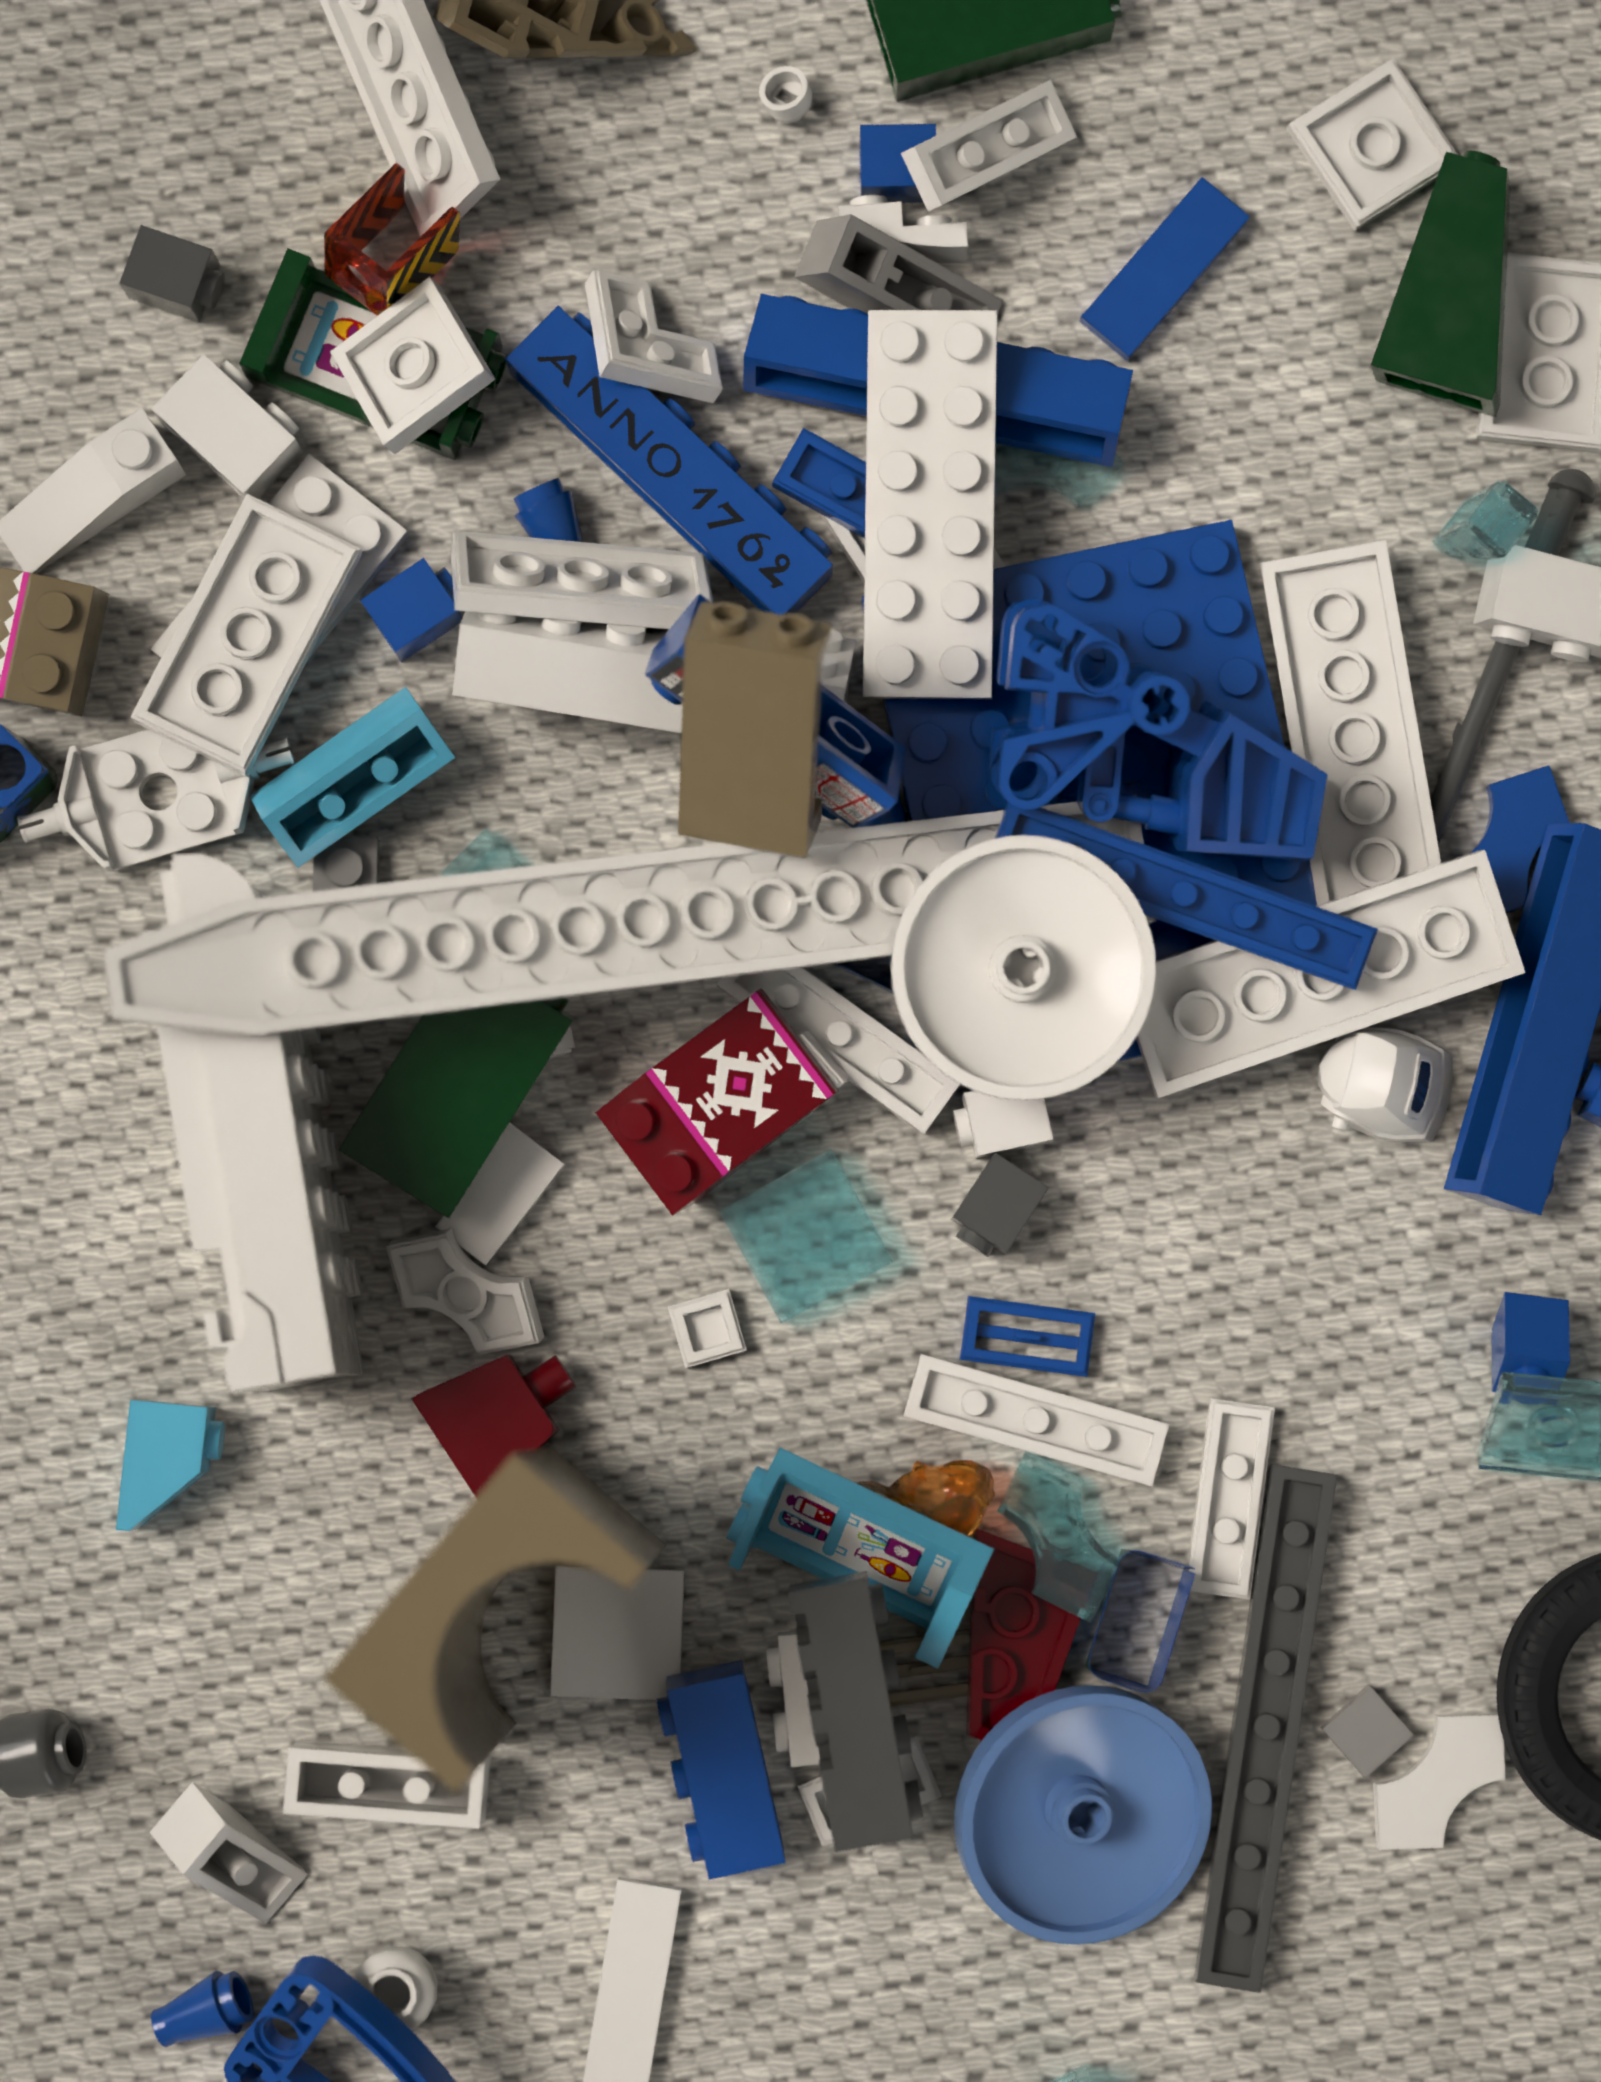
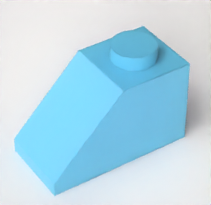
(163, 1456)

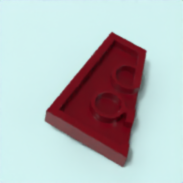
(1013, 1638)

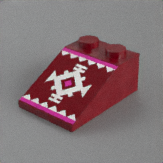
(717, 1102)

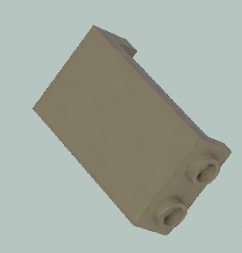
(751, 728)

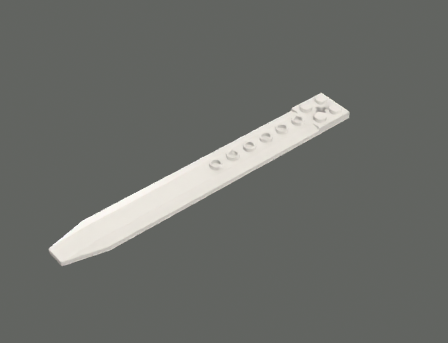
(538, 930)

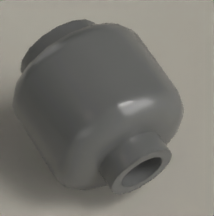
(39, 1753)

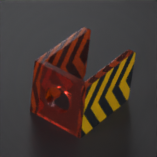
(363, 223)

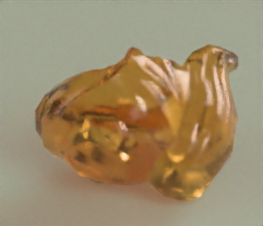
(948, 1493)

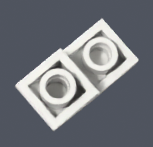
(931, 235)

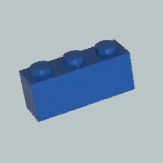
(721, 1770)

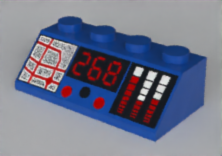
(855, 758)

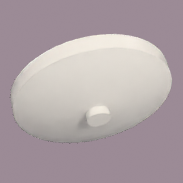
(1023, 967)

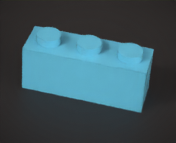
(351, 777)

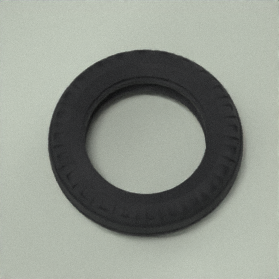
(1529, 1695)

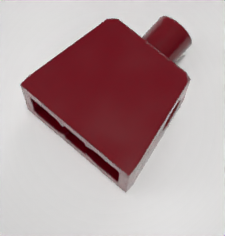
(493, 1414)

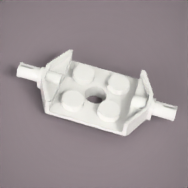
(105, 805)

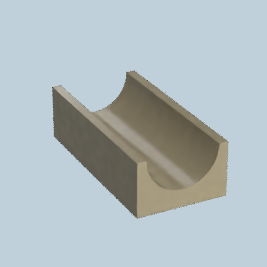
(421, 1656)

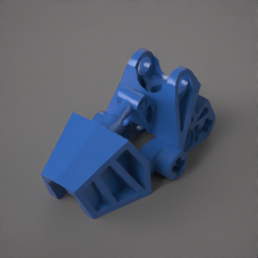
(1225, 779)

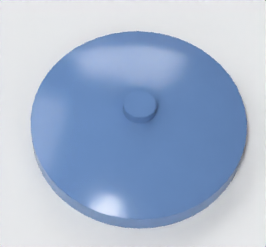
(1082, 1814)

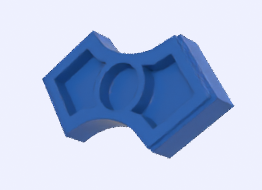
(1516, 828)

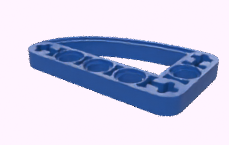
(350, 2006)

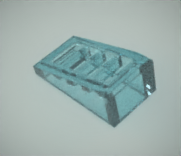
(1487, 523)

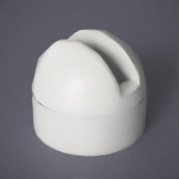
(792, 83)

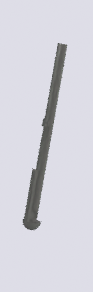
(1548, 534)

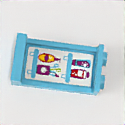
(847, 1529)

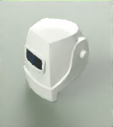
(1386, 1084)

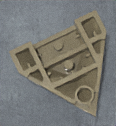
(564, 28)

